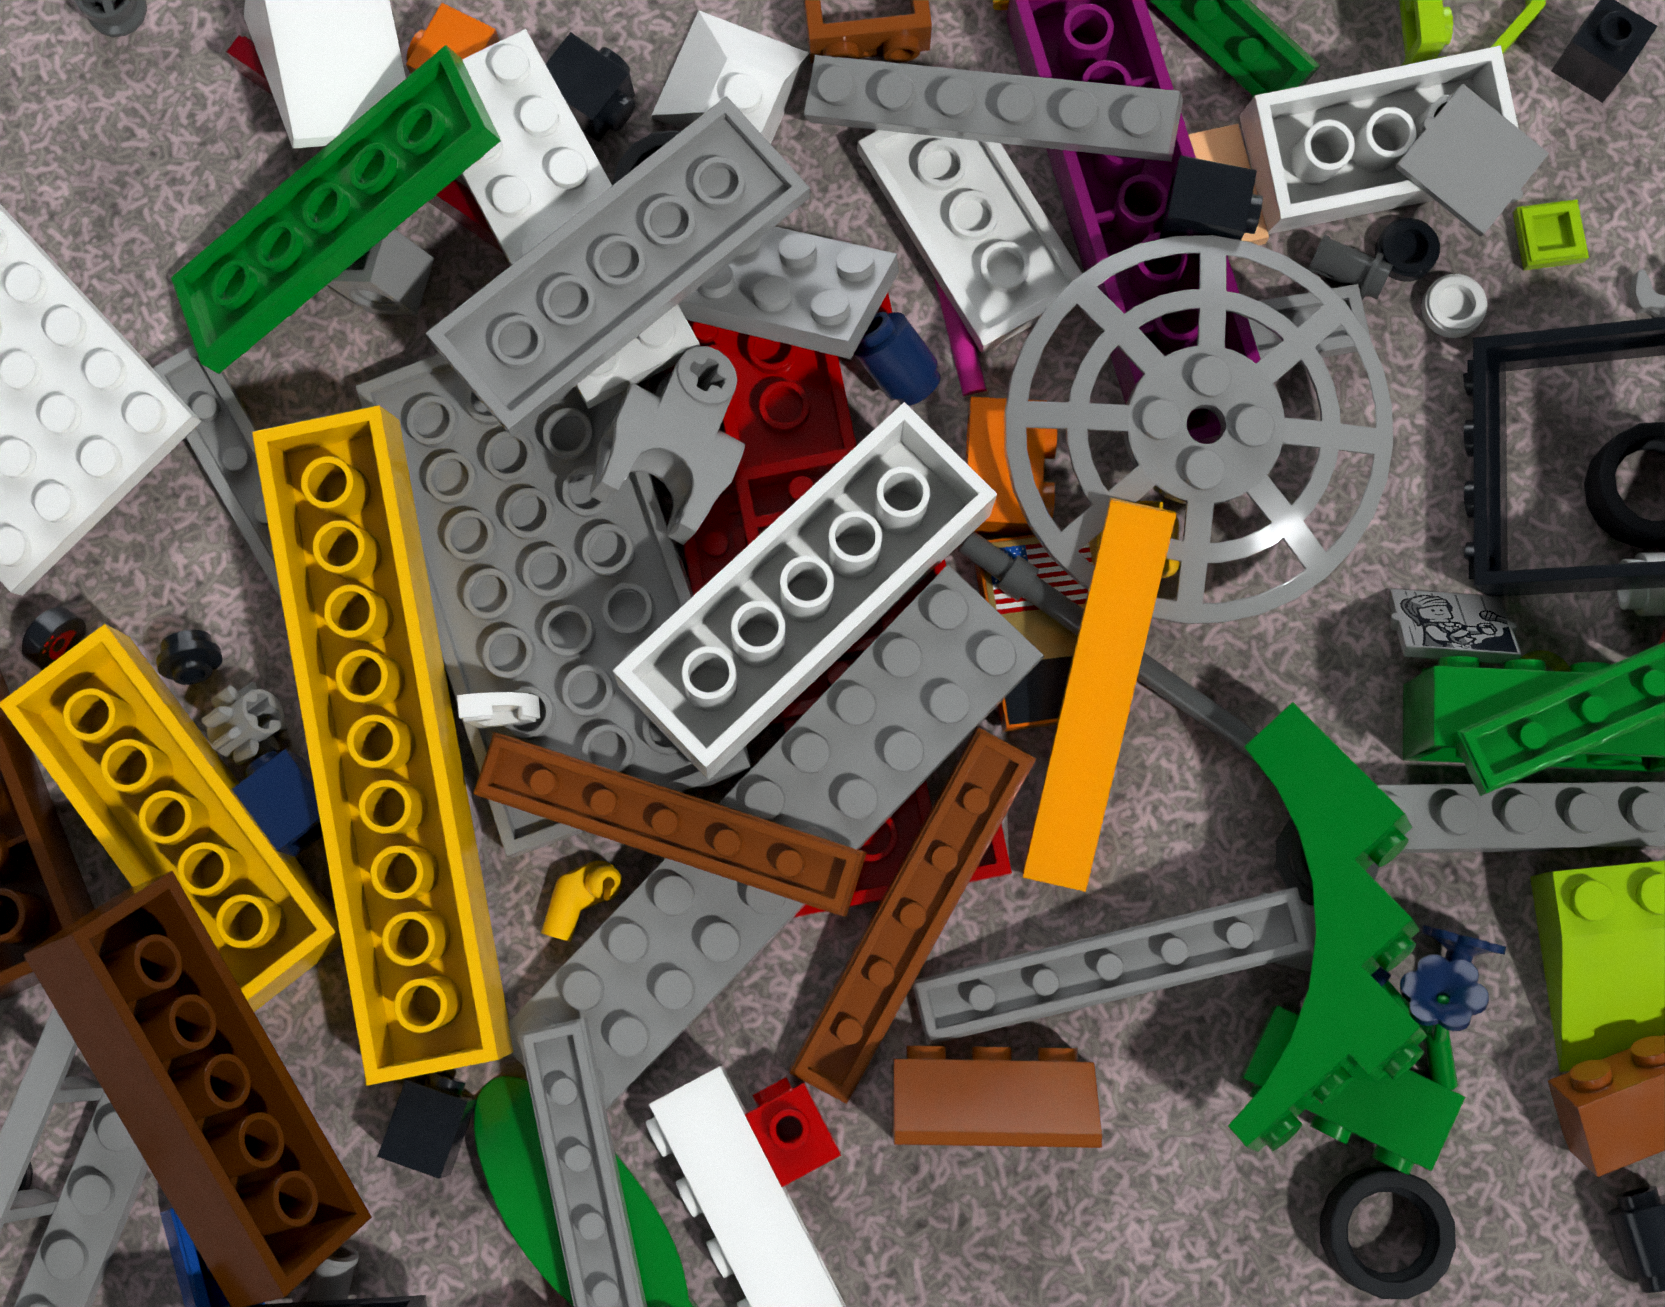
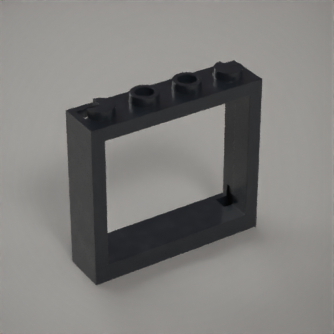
(1487, 442)

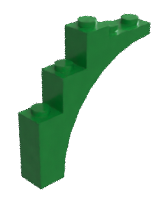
(1358, 926)

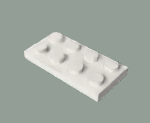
(973, 228)

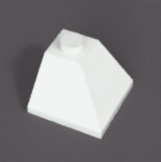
(734, 63)

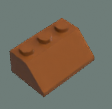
(995, 1099)

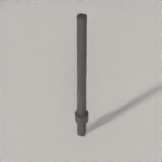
(1020, 579)

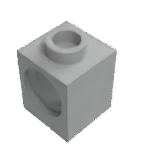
(387, 277)

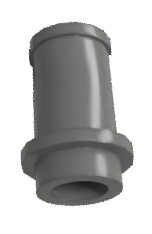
(1350, 267)

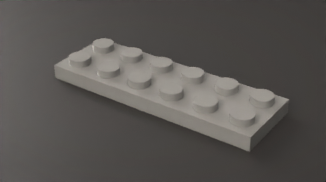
(618, 265)

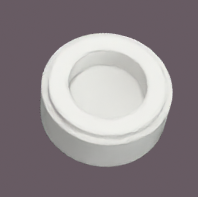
(1454, 305)

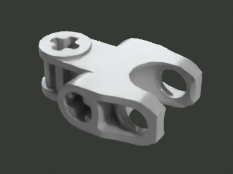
(674, 438)

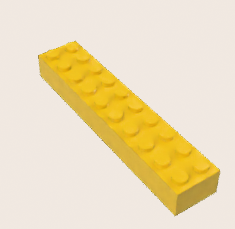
(382, 745)

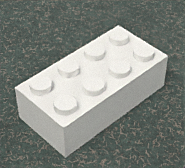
(1336, 142)

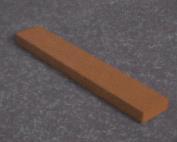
(670, 824)
(911, 915)

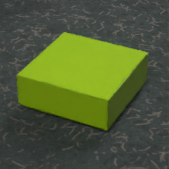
(1550, 234)

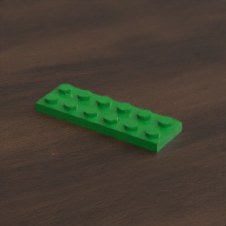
(334, 209)

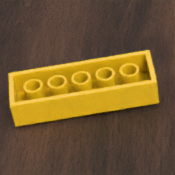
(168, 805)

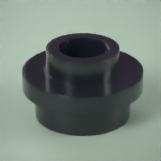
(188, 657)

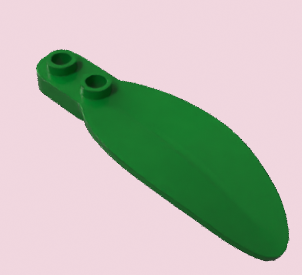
(520, 1187)

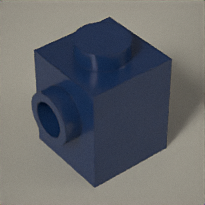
(282, 800)

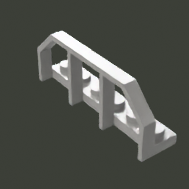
(98, 1188)

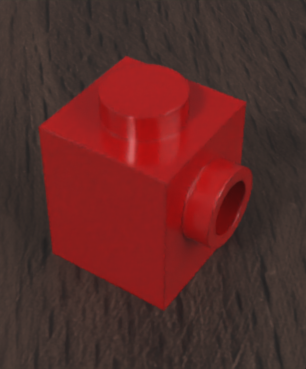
(791, 1130)

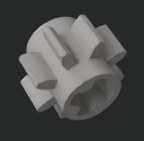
(245, 723)

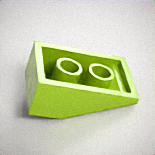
(1602, 956)

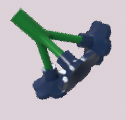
(1442, 996)

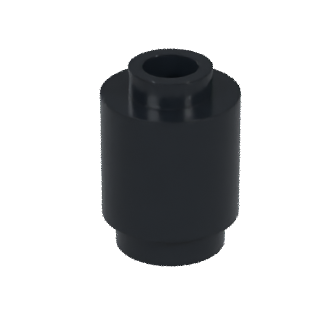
(1641, 1236)

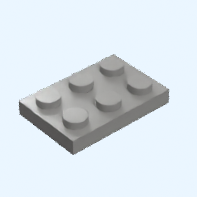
(797, 291)

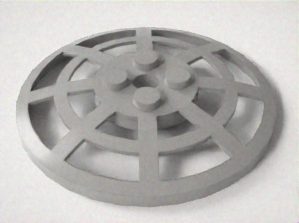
(1157, 432)

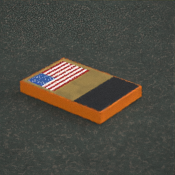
(1041, 692)

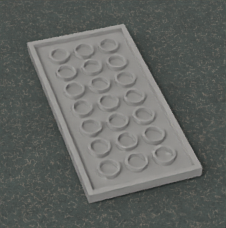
(539, 577)

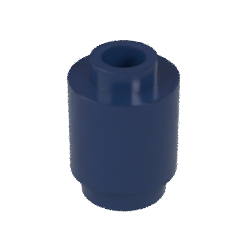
(898, 359)

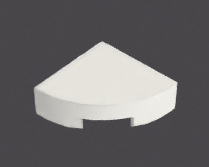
(498, 708)

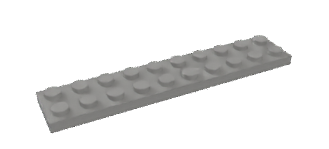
(828, 776)

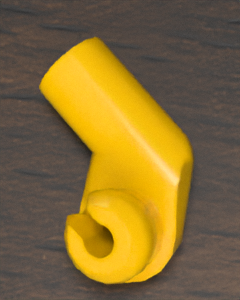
(577, 891)

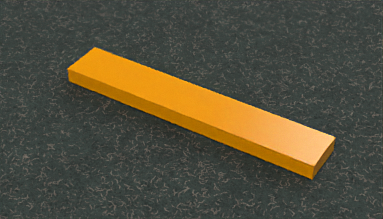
(1098, 693)

